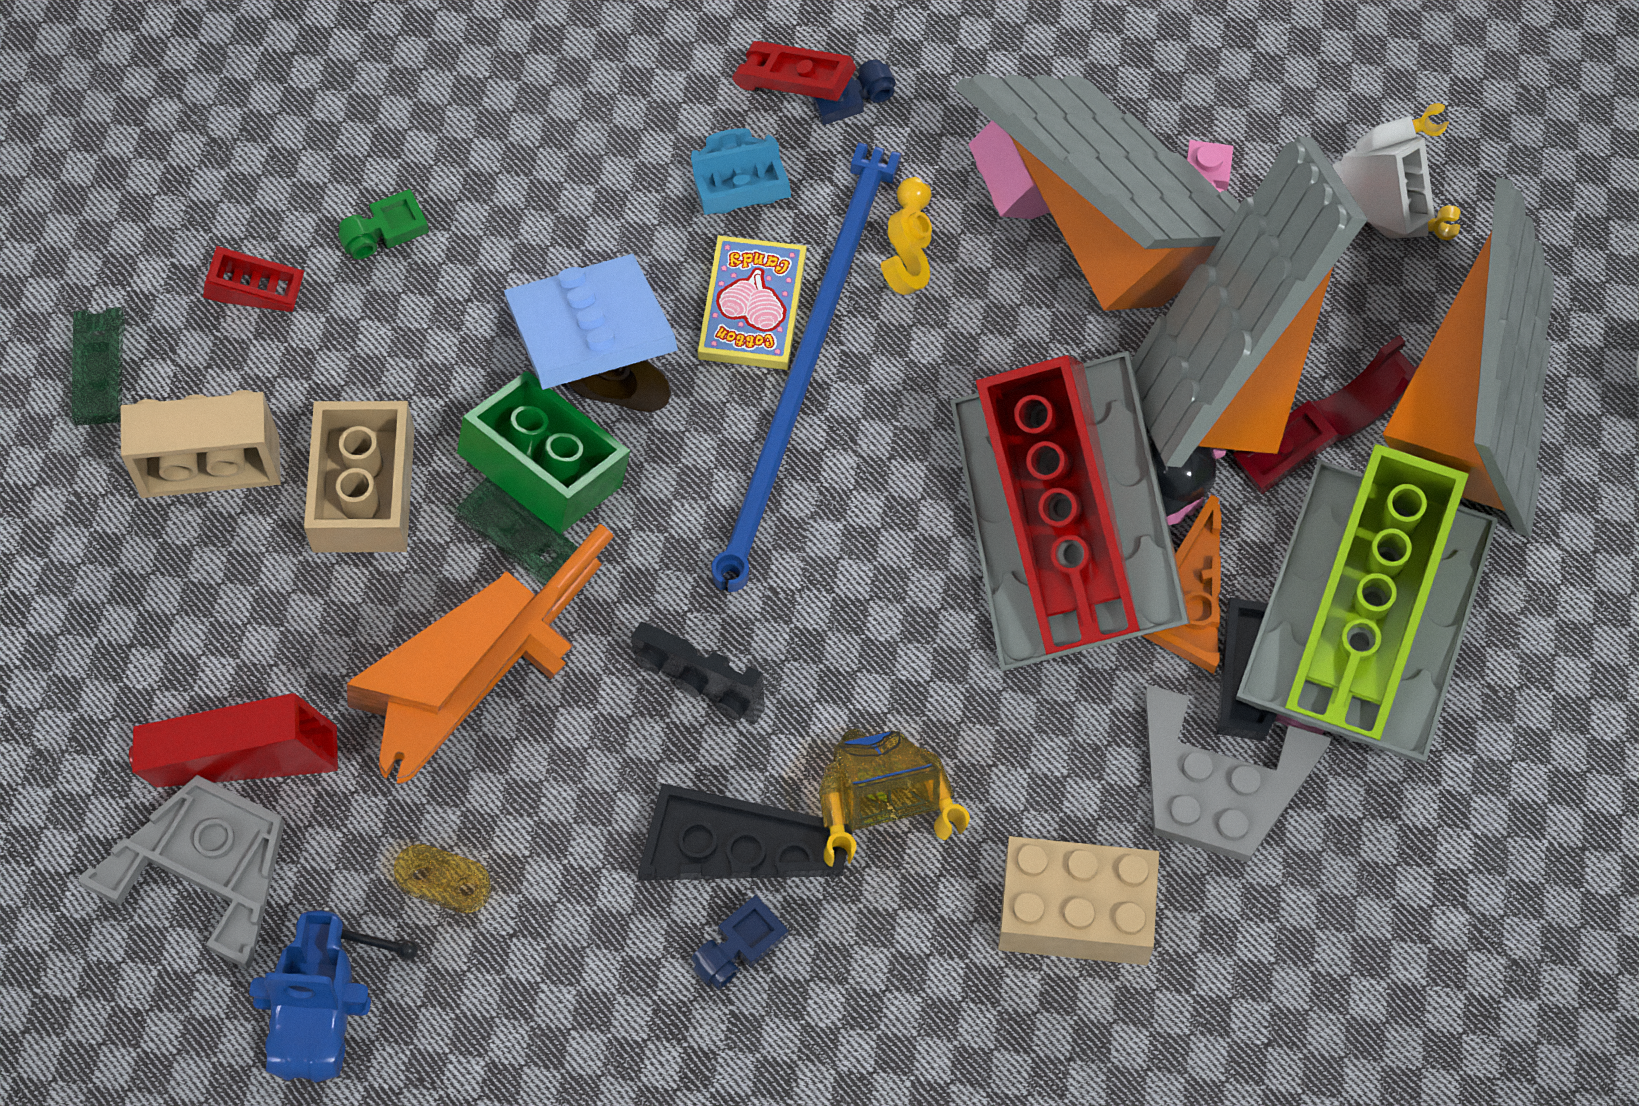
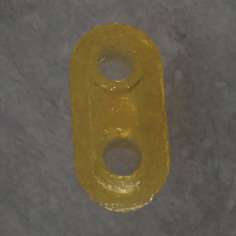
(445, 878)

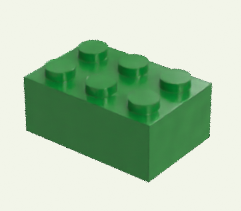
(543, 452)

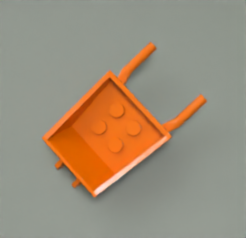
(460, 658)

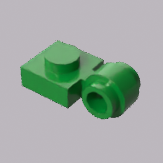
(393, 219)

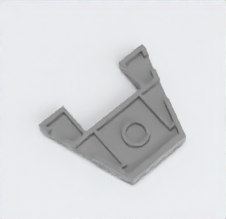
(1214, 797)
(212, 843)

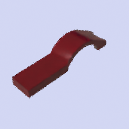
(1332, 419)

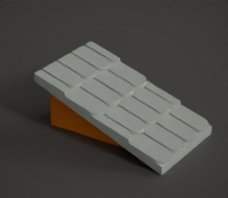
(1116, 192)
(1242, 325)
(1485, 372)

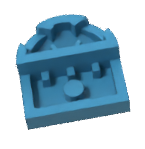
(738, 171)

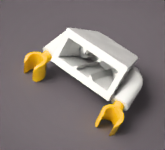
(1392, 179)

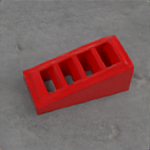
(242, 264)

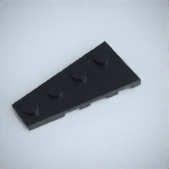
(732, 838)

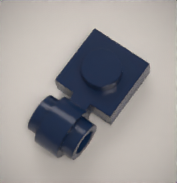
(873, 83)
(748, 933)

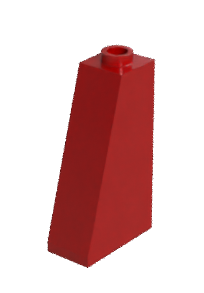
(236, 743)

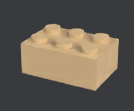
(200, 444)
(359, 476)
(1079, 900)

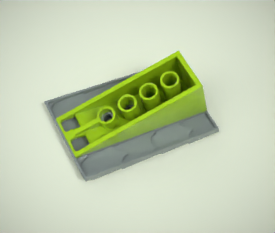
(1372, 603)

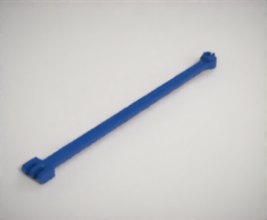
(803, 365)

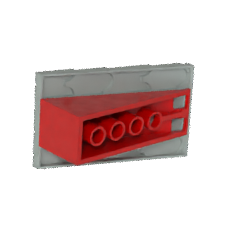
(1067, 508)

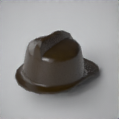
(632, 386)

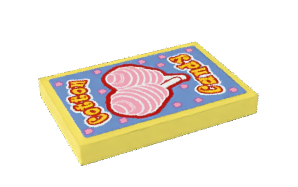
(752, 302)

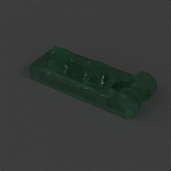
(97, 366)
(515, 530)

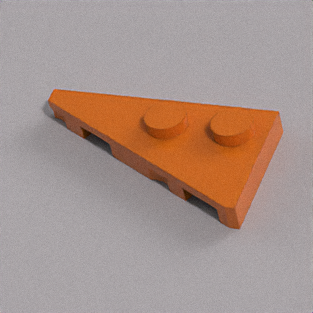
(1200, 577)

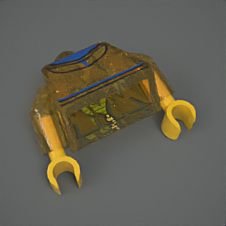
(880, 782)

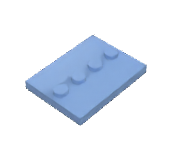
(589, 321)

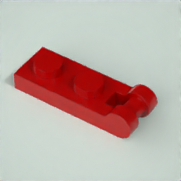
(794, 70)

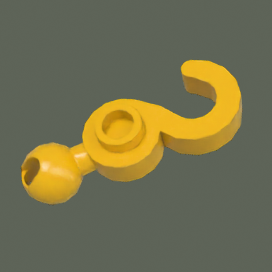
(909, 234)

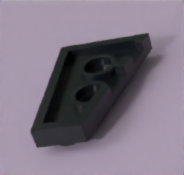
(1240, 634)
(733, 692)

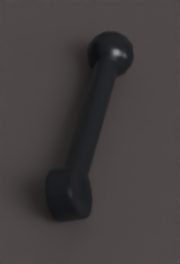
(406, 949)

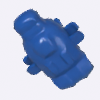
(310, 1001)

